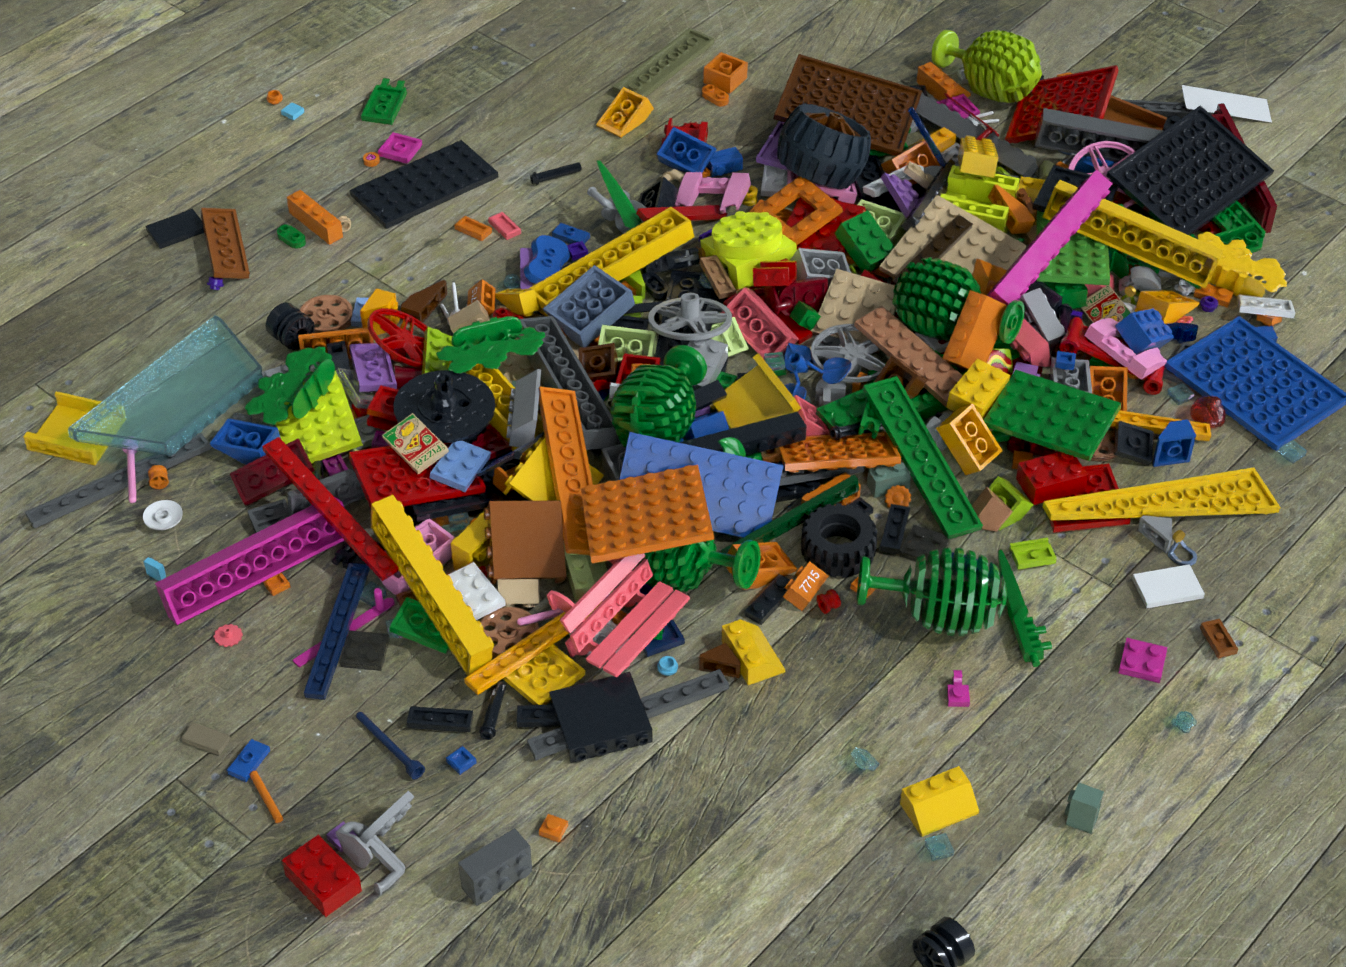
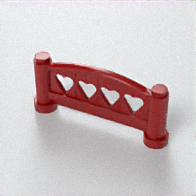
(1076, 339)

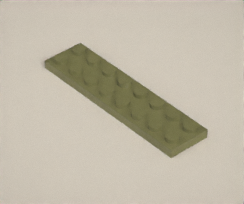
(665, 63)

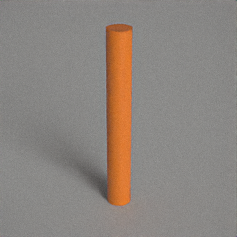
(274, 811)

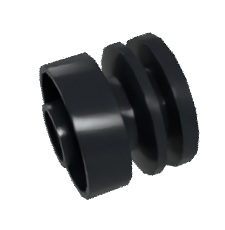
(288, 322)
(944, 945)

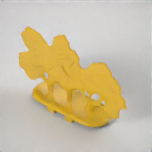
(1236, 265)

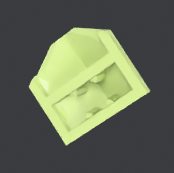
(732, 337)

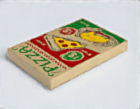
(1105, 305)
(415, 443)

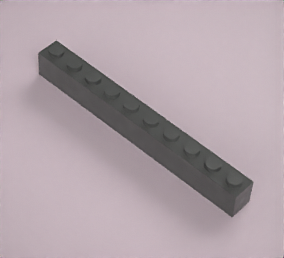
(1009, 158)

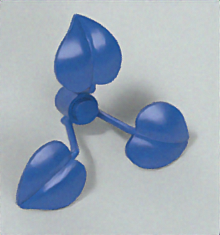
(799, 357)

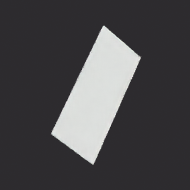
(1236, 104)

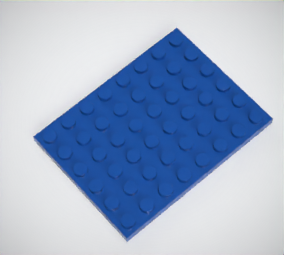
(1258, 382)

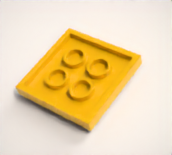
(543, 674)

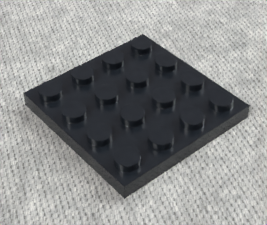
(1067, 175)

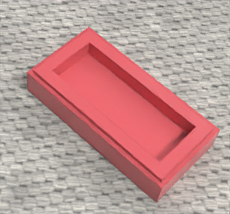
(504, 225)

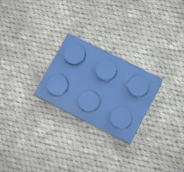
(460, 465)

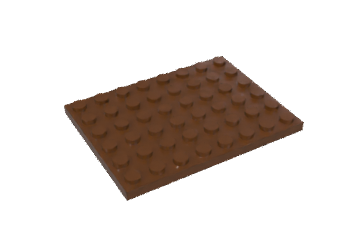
(867, 99)

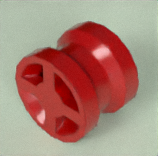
(828, 601)

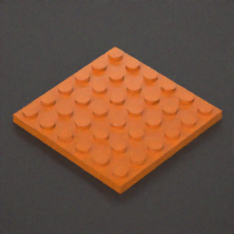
(646, 513)

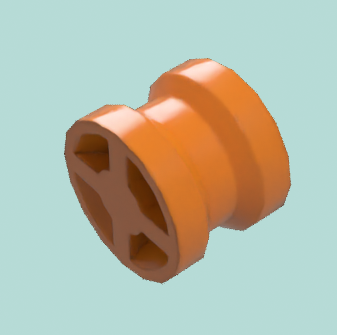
(158, 477)

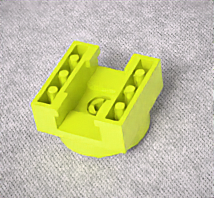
(972, 191)
(745, 241)

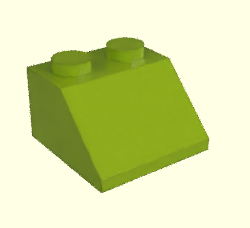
(1012, 498)

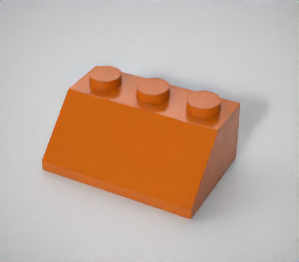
(939, 82)
(917, 153)
(987, 275)

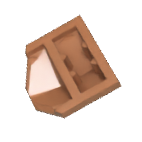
(991, 510)

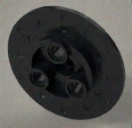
(447, 404)

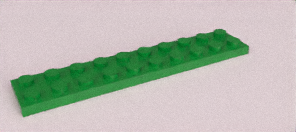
(922, 458)

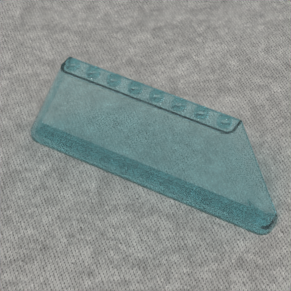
(174, 394)

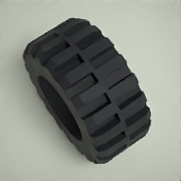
(842, 522)

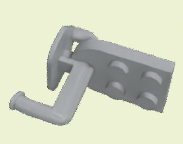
(610, 211)
(361, 848)

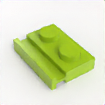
(1032, 553)

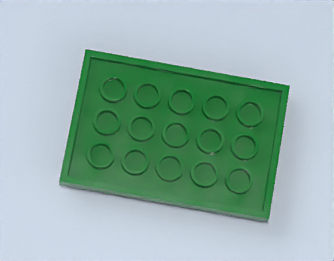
(1052, 415)

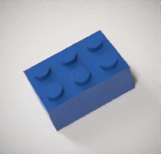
(1144, 330)

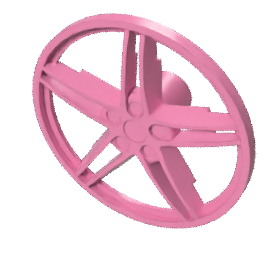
(1103, 169)

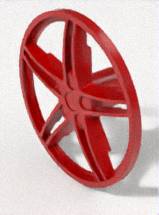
(400, 340)

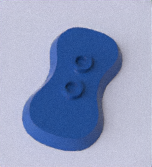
(547, 258)

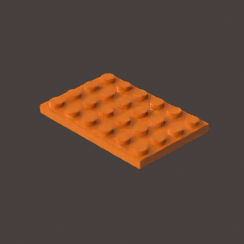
(848, 452)

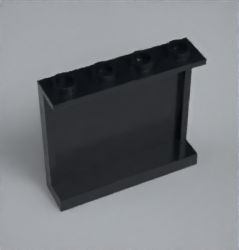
(601, 717)

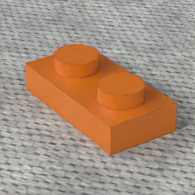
(1221, 294)

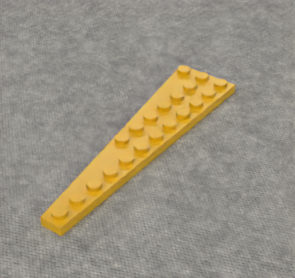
(1210, 494)

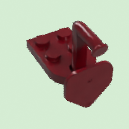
(807, 291)

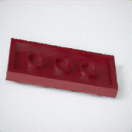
(264, 477)

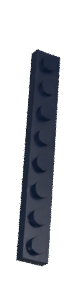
(336, 631)

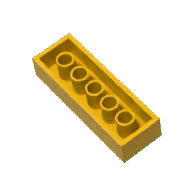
(977, 156)

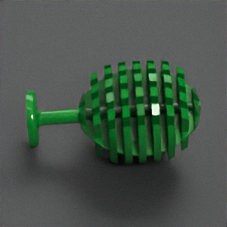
(934, 296)
(659, 397)
(687, 564)
(948, 590)

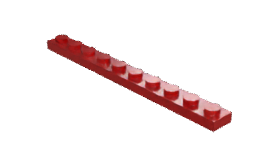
(330, 509)

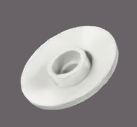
(162, 515)

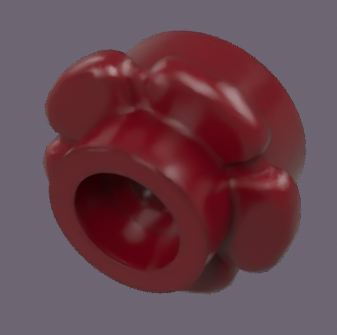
(1015, 444)

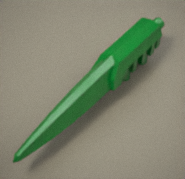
(620, 199)
(1025, 631)

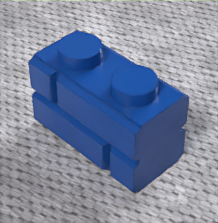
(725, 162)

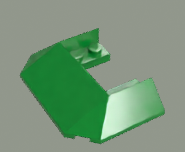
(1239, 225)

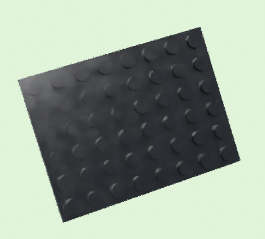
(1190, 172)

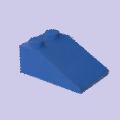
(685, 152)
(243, 440)

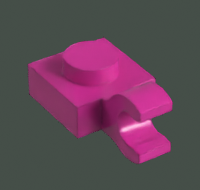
(957, 693)

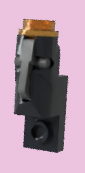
(676, 260)

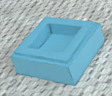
(292, 111)
(154, 569)

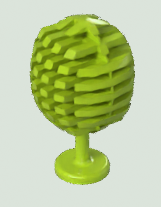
(996, 64)

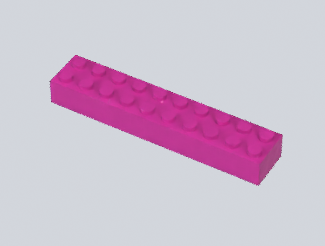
(1051, 239)
(246, 564)

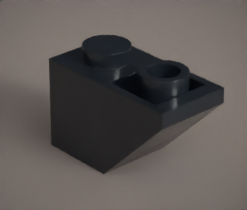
(339, 354)

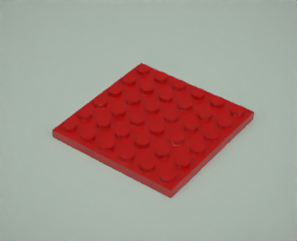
(1076, 93)

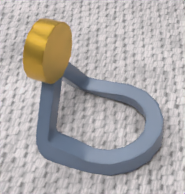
(1178, 538)

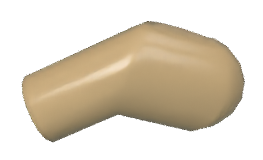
(673, 174)

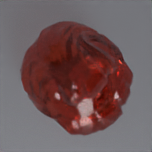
(1208, 410)

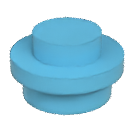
(667, 666)

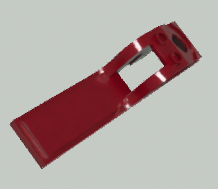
(1259, 199)

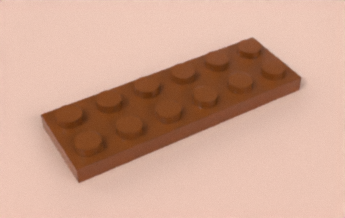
(224, 243)

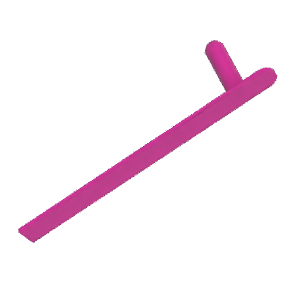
(380, 607)

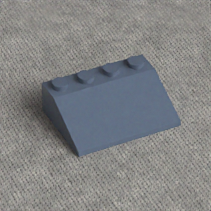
(589, 304)

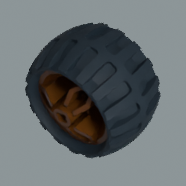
(823, 146)

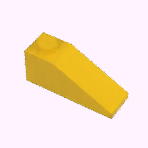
(519, 300)

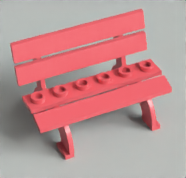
(624, 595)

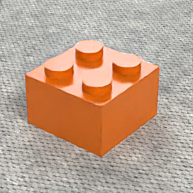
(725, 72)

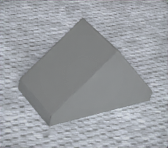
(1157, 531)

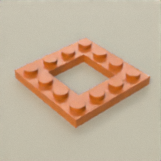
(824, 206)

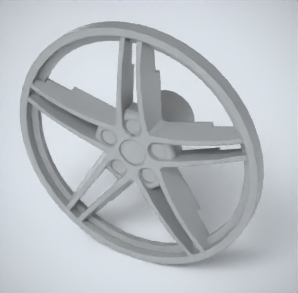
(690, 315)
(856, 354)

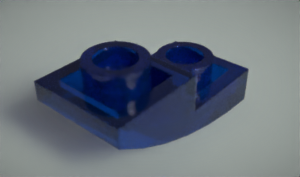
(1183, 331)

